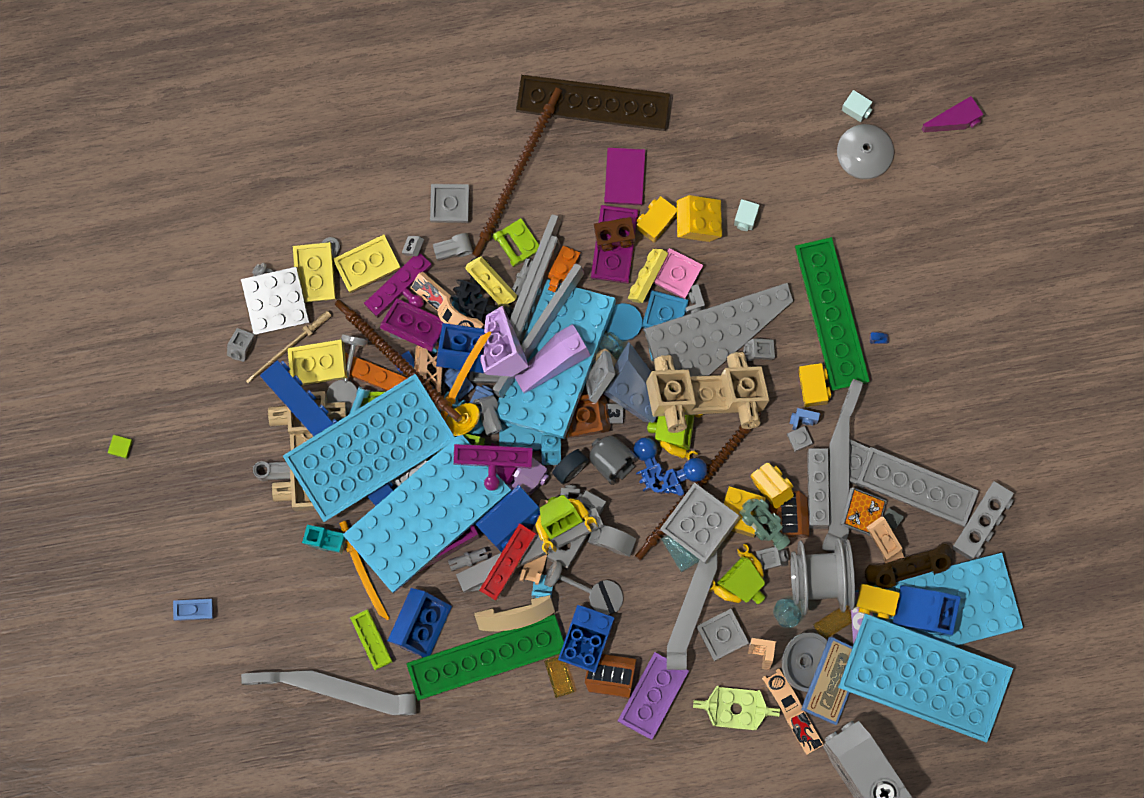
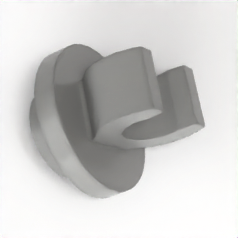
(261, 269)

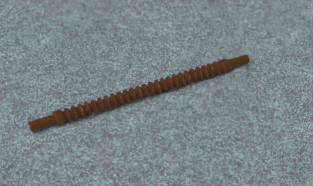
(485, 235)
(365, 329)
(652, 539)

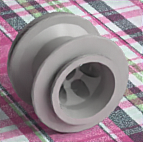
(823, 576)

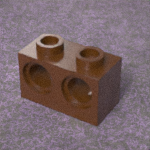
(613, 228)

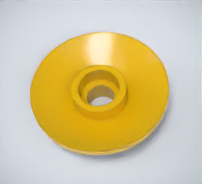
(470, 417)

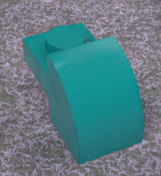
(324, 539)

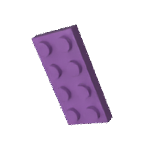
(652, 697)

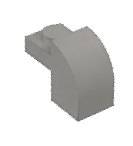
(613, 539)

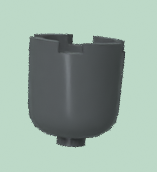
(612, 458)

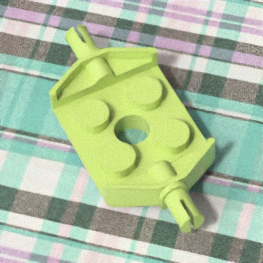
(752, 705)

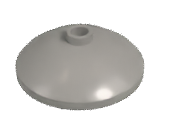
(861, 162)
(809, 648)

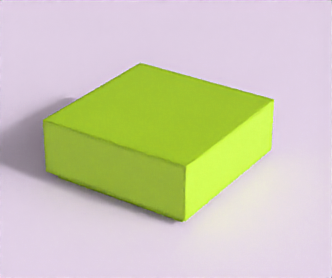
(120, 446)

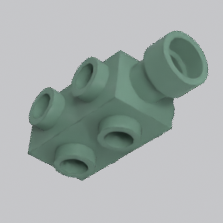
(763, 516)

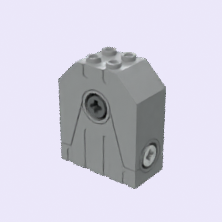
(863, 764)

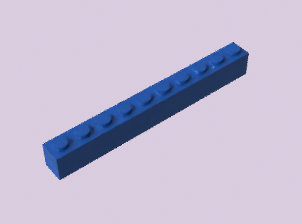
(306, 410)

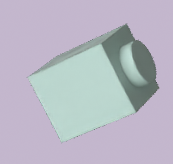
(857, 106)
(746, 215)

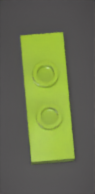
(371, 640)

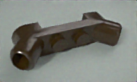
(888, 574)

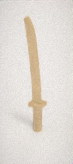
(307, 331)

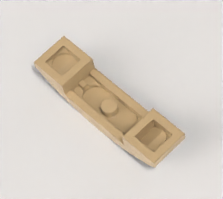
(517, 617)

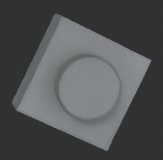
(799, 439)

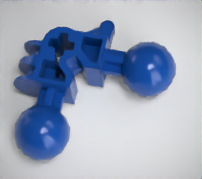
(646, 450)

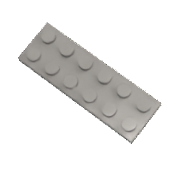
(917, 487)

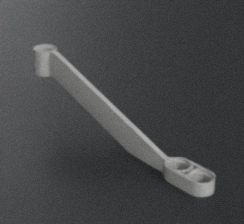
(840, 469)
(689, 614)
(340, 689)

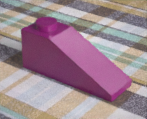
(956, 118)

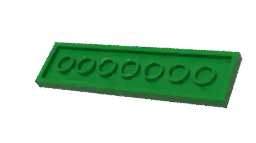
(831, 313)
(485, 658)

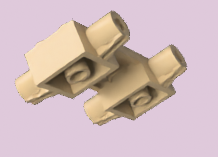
(677, 394)
(299, 434)

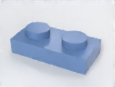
(192, 609)

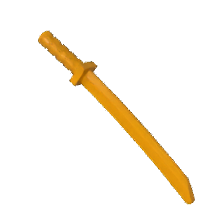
(464, 371)
(363, 575)

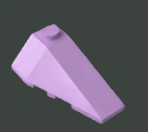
(502, 350)
(556, 356)
(531, 478)

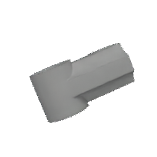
(457, 246)
(488, 414)
(275, 471)

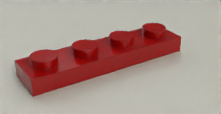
(508, 562)

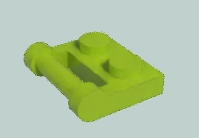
(521, 237)

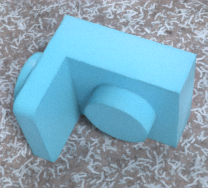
(550, 450)
(541, 590)

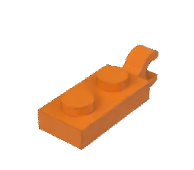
(562, 266)

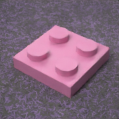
(677, 274)

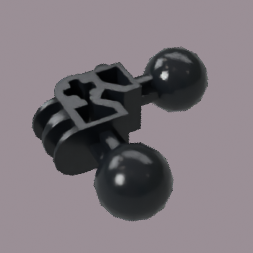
(477, 307)

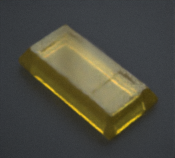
(833, 623)
(559, 677)

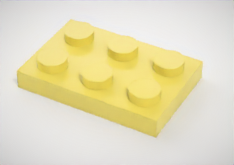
(366, 263)
(315, 271)
(318, 362)

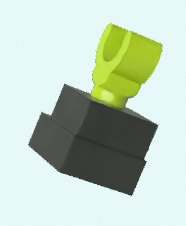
(893, 518)

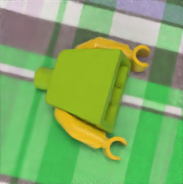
(674, 443)
(559, 516)
(742, 580)

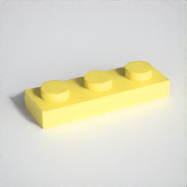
(647, 275)
(491, 281)

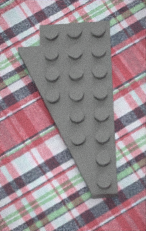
(709, 336)

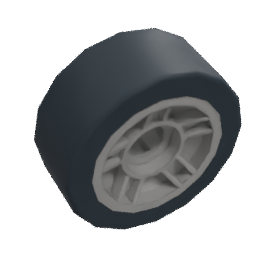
(570, 466)

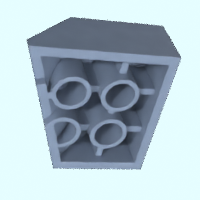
(629, 385)

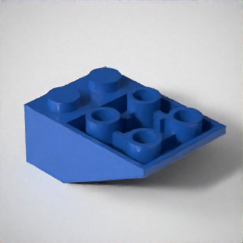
(926, 610)
(586, 638)

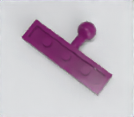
(398, 286)
(492, 457)

